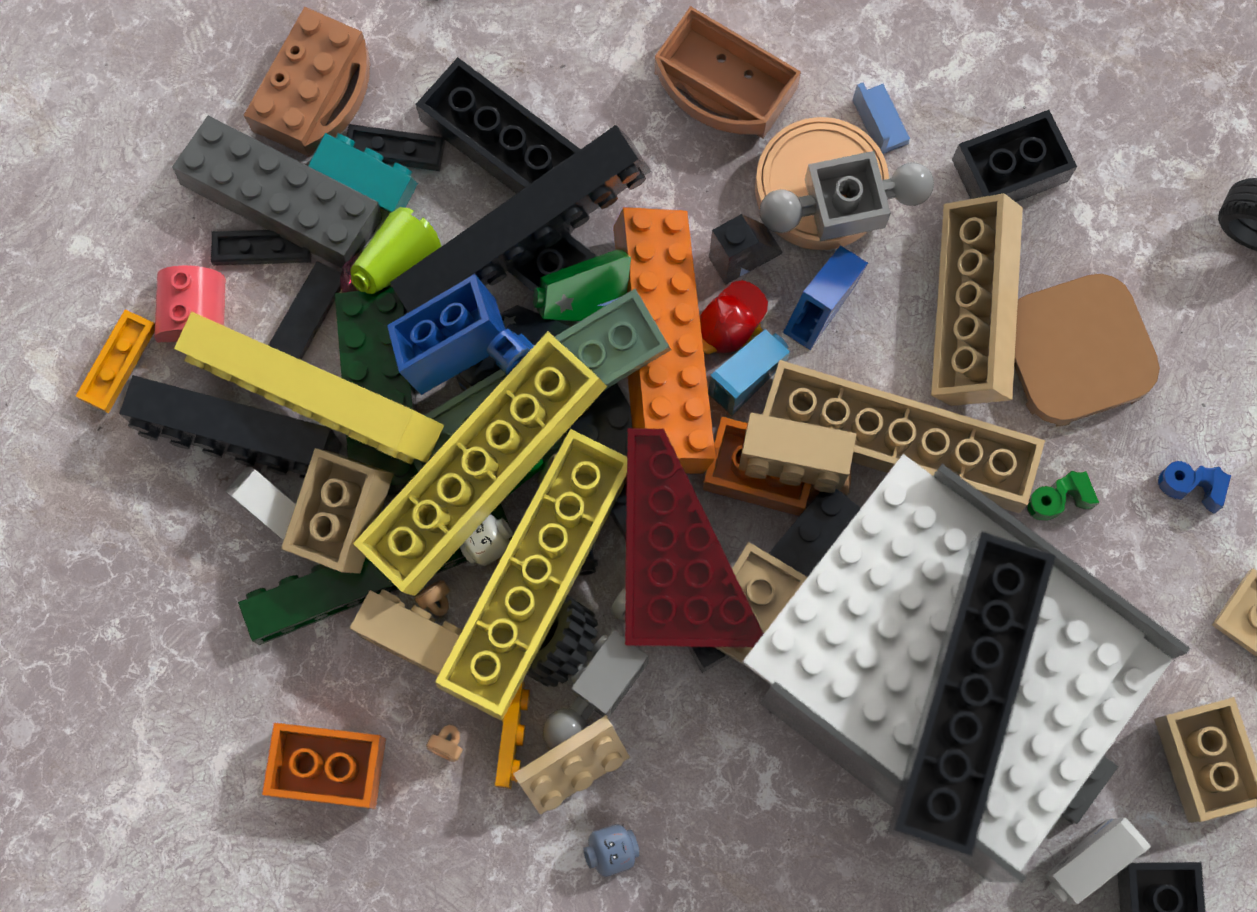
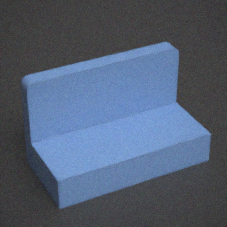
(880, 117)

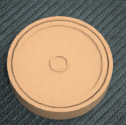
(786, 163)

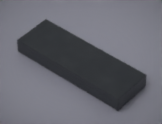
(400, 147)
(255, 247)
(307, 311)

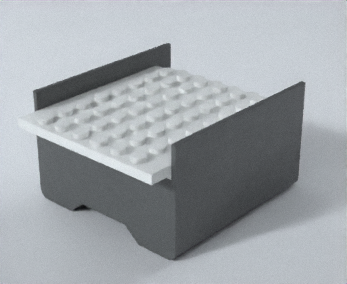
(866, 634)

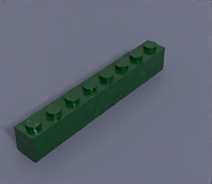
(319, 596)

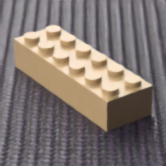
(977, 301)

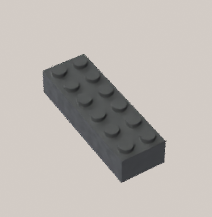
(277, 192)

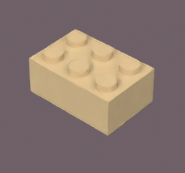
(797, 452)
(334, 509)
(405, 632)
(1210, 759)

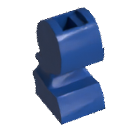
(509, 349)
(1180, 479)

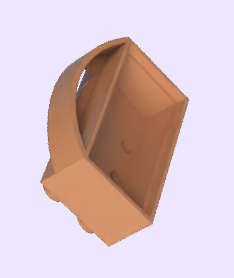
(692, 64)
(310, 82)

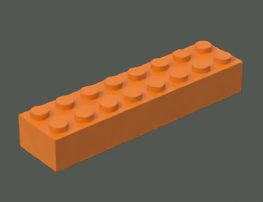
(672, 388)

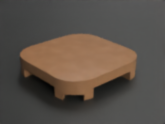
(1082, 349)

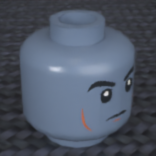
(611, 850)

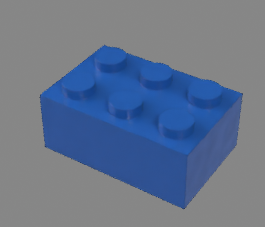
(446, 334)

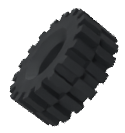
(565, 644)

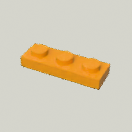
(116, 361)
(512, 736)

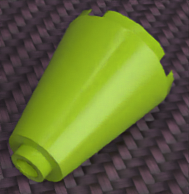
(393, 250)

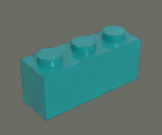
(364, 172)

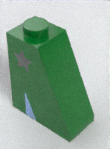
(583, 287)

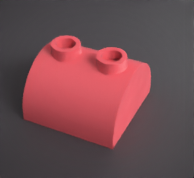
(187, 290)

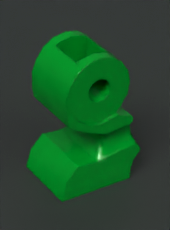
(1050, 502)

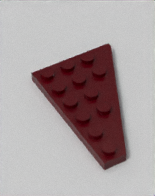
(675, 566)

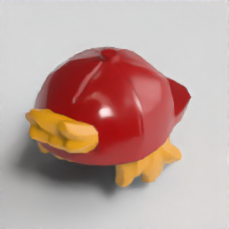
(733, 318)

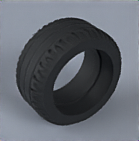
(1239, 213)

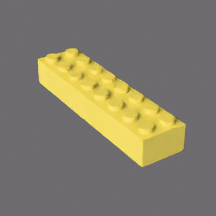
(308, 390)
(479, 465)
(534, 575)

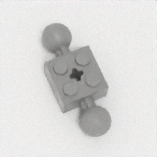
(866, 195)
(597, 687)

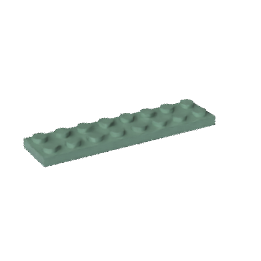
(608, 342)

